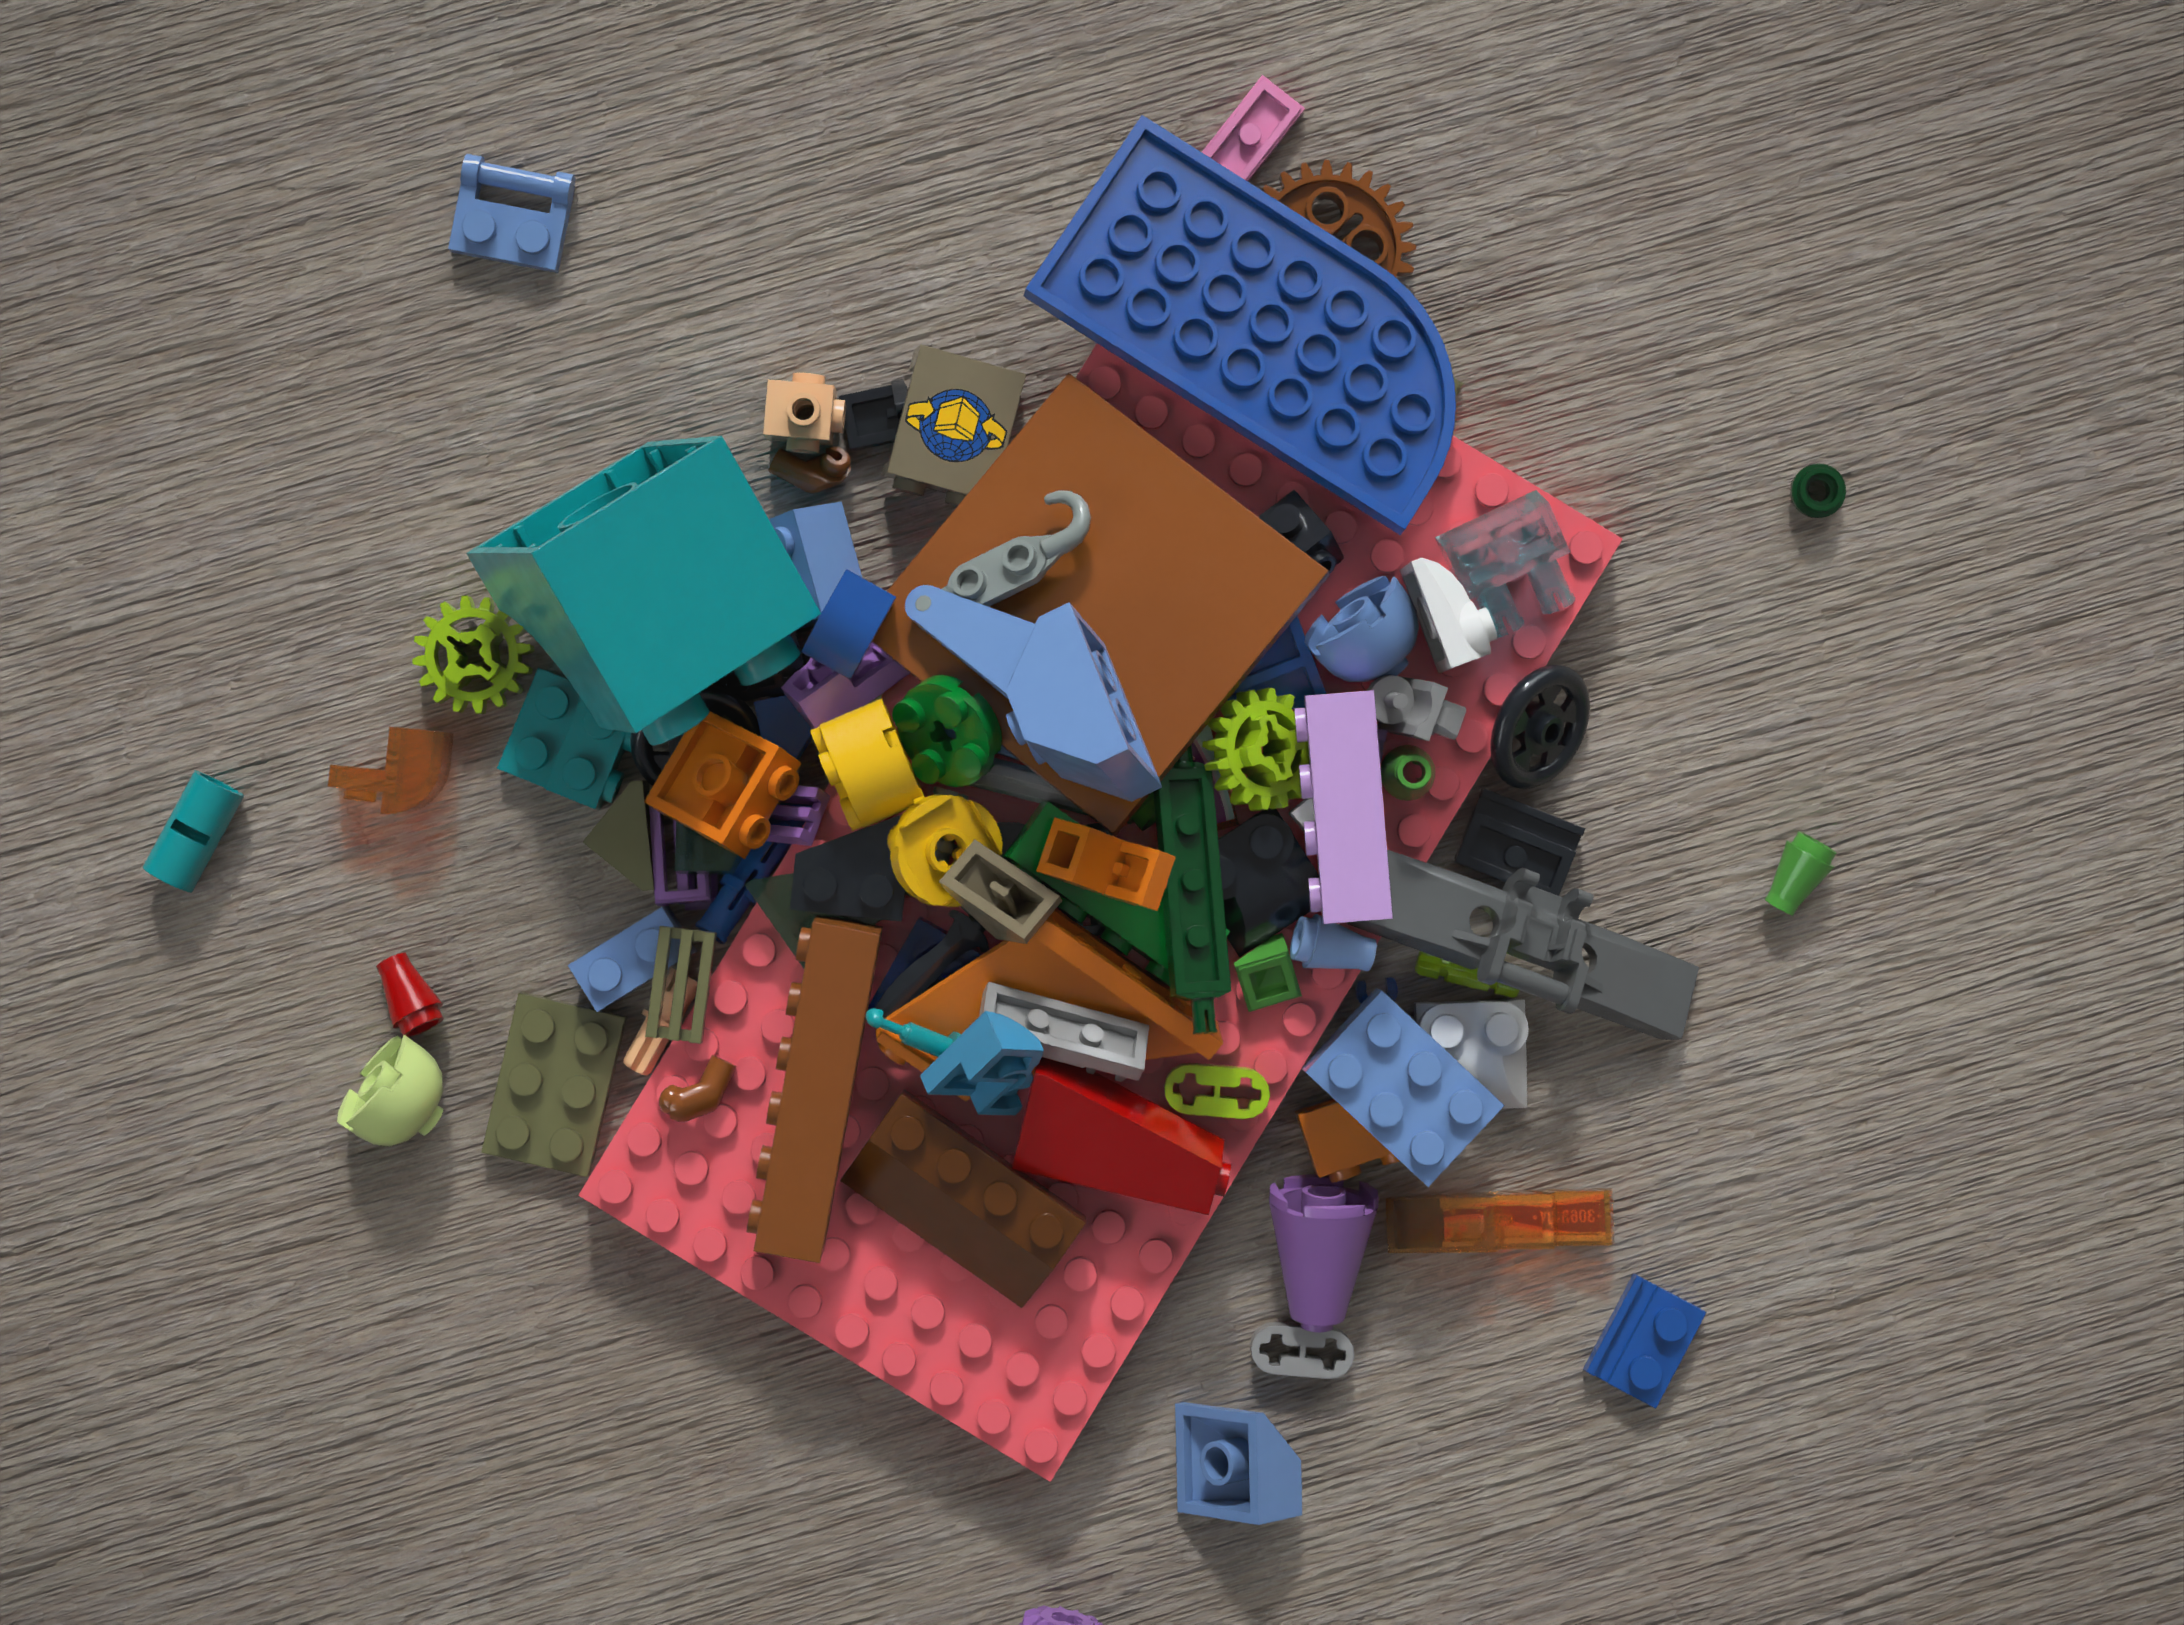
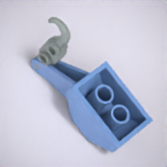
(1050, 671)

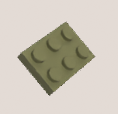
(554, 1084)

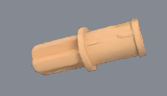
(646, 1050)

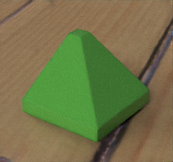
(1267, 974)

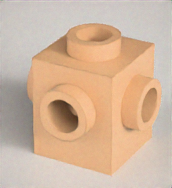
(785, 402)

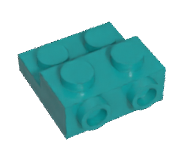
(563, 746)

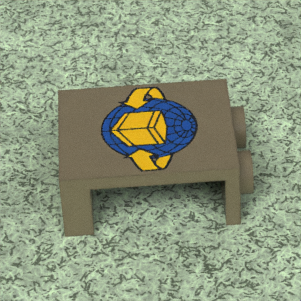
(952, 423)

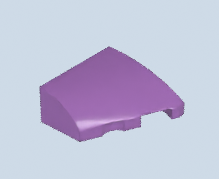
(825, 694)

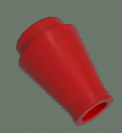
(408, 996)

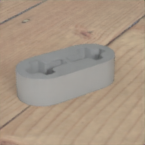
(1299, 1363)

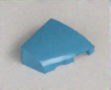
(987, 1064)

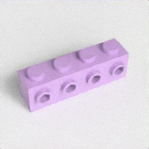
(1346, 806)

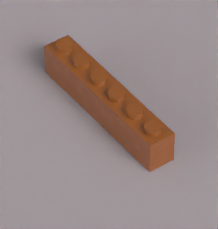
(816, 1088)

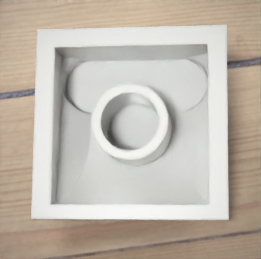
(1447, 616)
(1485, 1040)

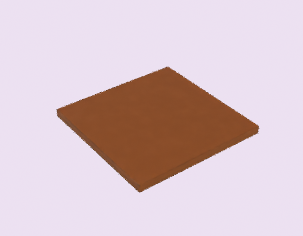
(1167, 576)

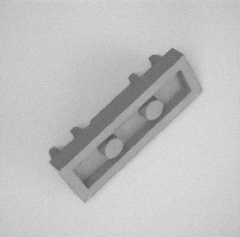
(1074, 1032)

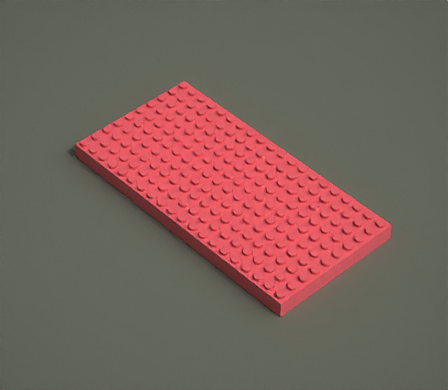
(882, 1291)

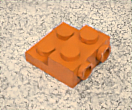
(725, 784)

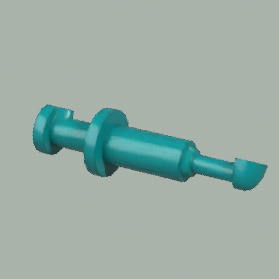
(913, 1034)

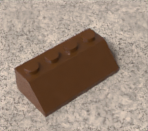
(964, 1199)

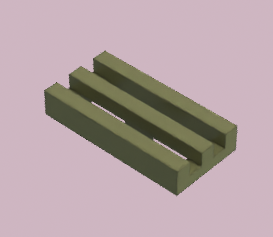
(674, 1030)

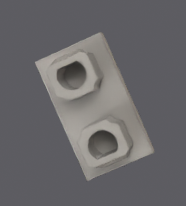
(1415, 708)

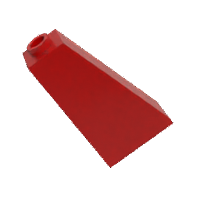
(1116, 1141)

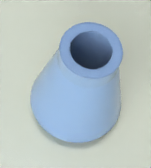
(1330, 946)

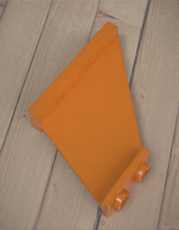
(1063, 965)

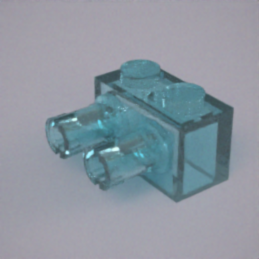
(1504, 546)

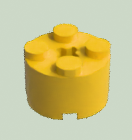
(867, 764)

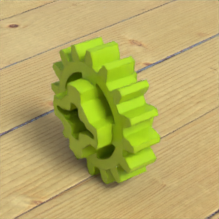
(456, 673)
(1247, 725)

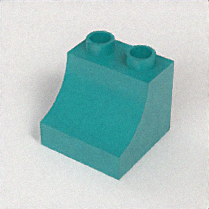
(652, 585)

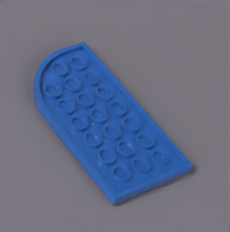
(1257, 322)

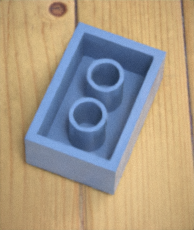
(1402, 1086)

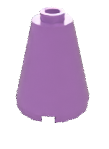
(1321, 1244)

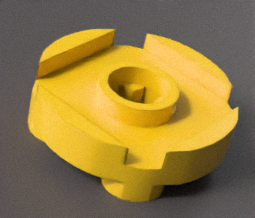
(916, 839)

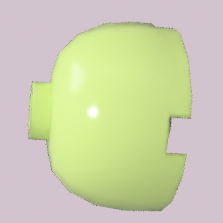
(396, 1096)

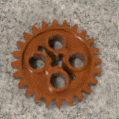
(1353, 199)

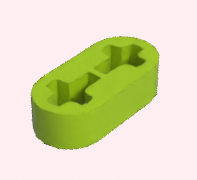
(1214, 1104)

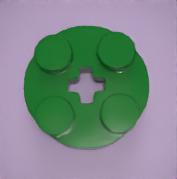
(931, 750)

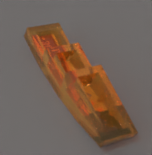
(1500, 1220)

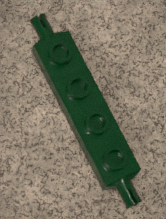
(1194, 890)

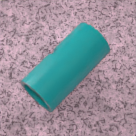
(193, 831)

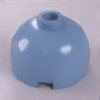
(1369, 632)

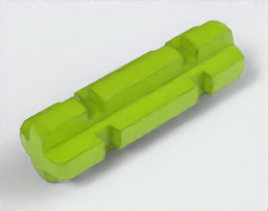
(1434, 967)

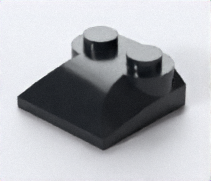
(1262, 879)

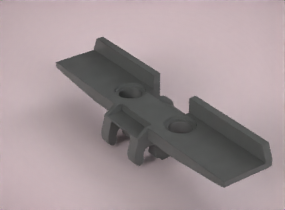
(1624, 977)

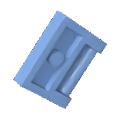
(508, 231)

